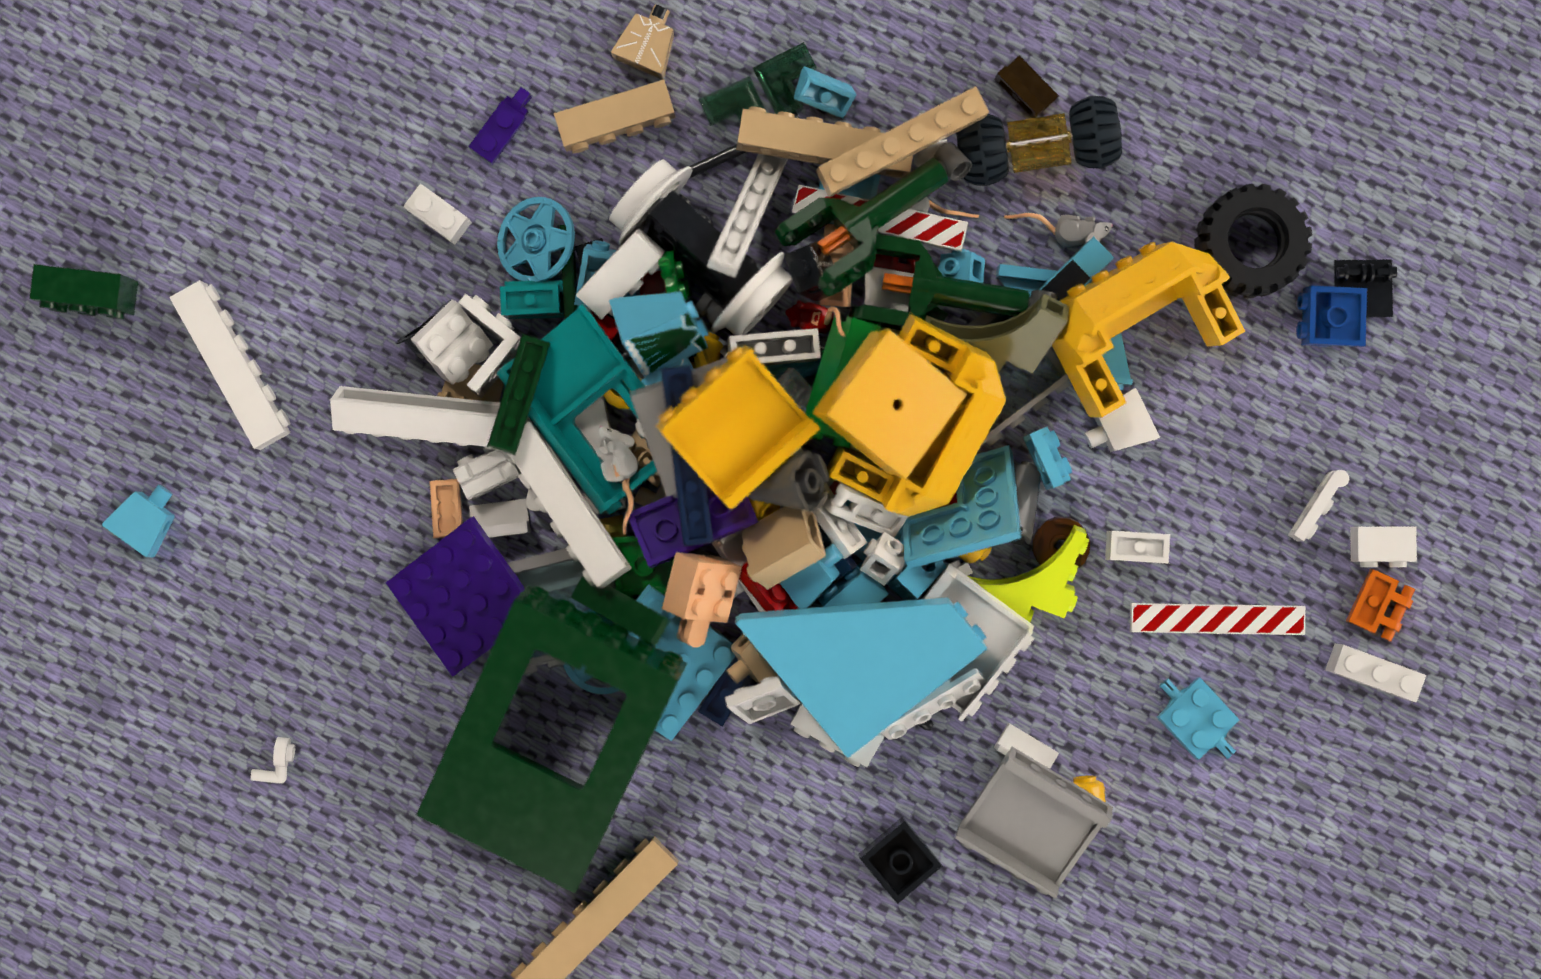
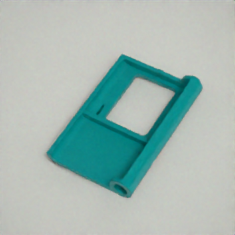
(575, 374)

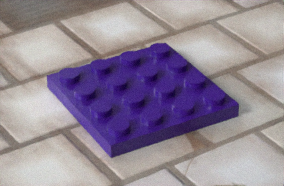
(458, 595)

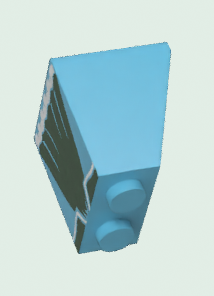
(658, 329)

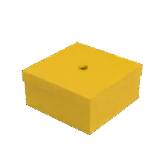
(889, 403)

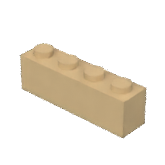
(615, 116)

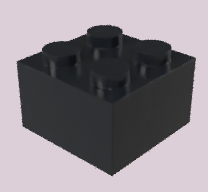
(900, 860)

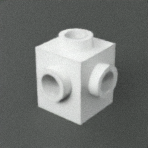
(883, 558)

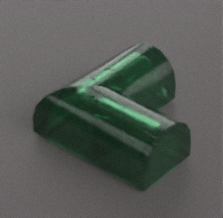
(779, 73)
(730, 101)

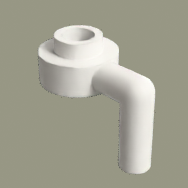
(283, 753)

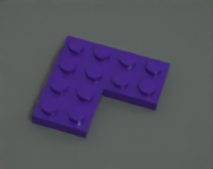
(660, 532)

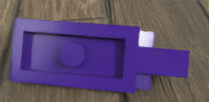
(501, 126)

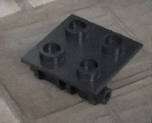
(1369, 274)

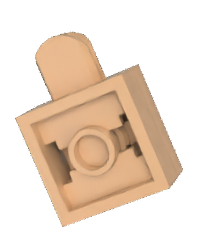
(700, 592)

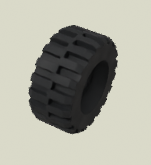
(1285, 221)

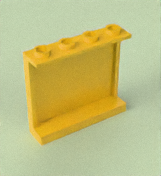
(736, 426)

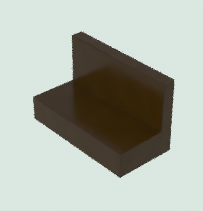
(1026, 87)

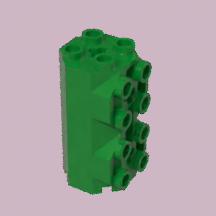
(835, 357)

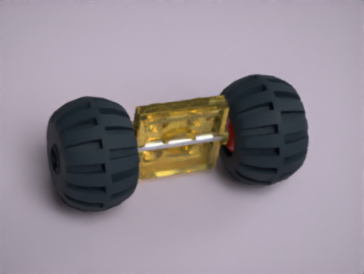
(1043, 141)

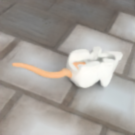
(618, 462)

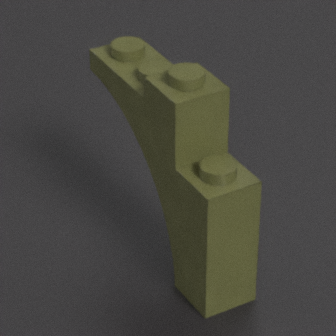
(1016, 340)

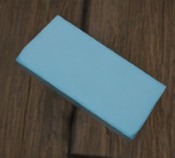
(824, 92)

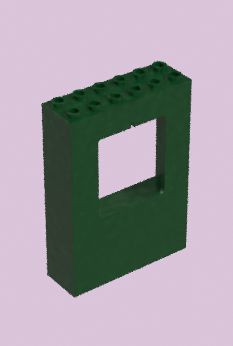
(517, 803)

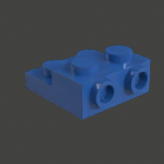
(1332, 316)

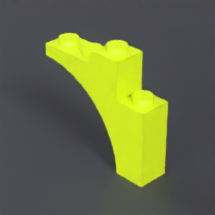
(1044, 585)

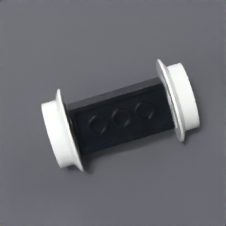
(677, 227)

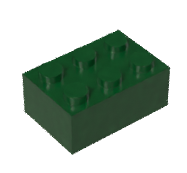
(83, 291)

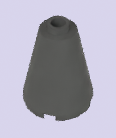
(795, 483)
(1027, 494)

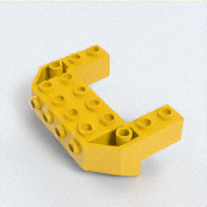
(1128, 296)
(954, 448)

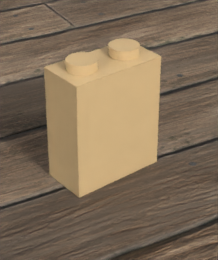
(782, 545)

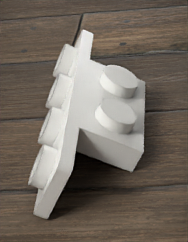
(939, 699)

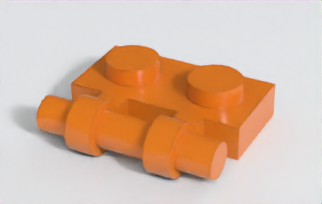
(1373, 601)

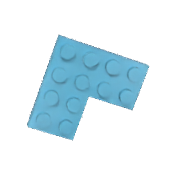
(980, 519)
(701, 673)

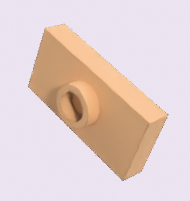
(445, 506)

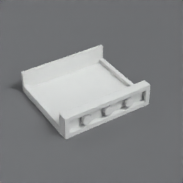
(1004, 629)

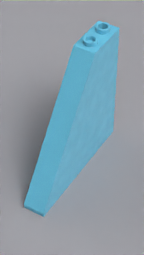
(864, 662)

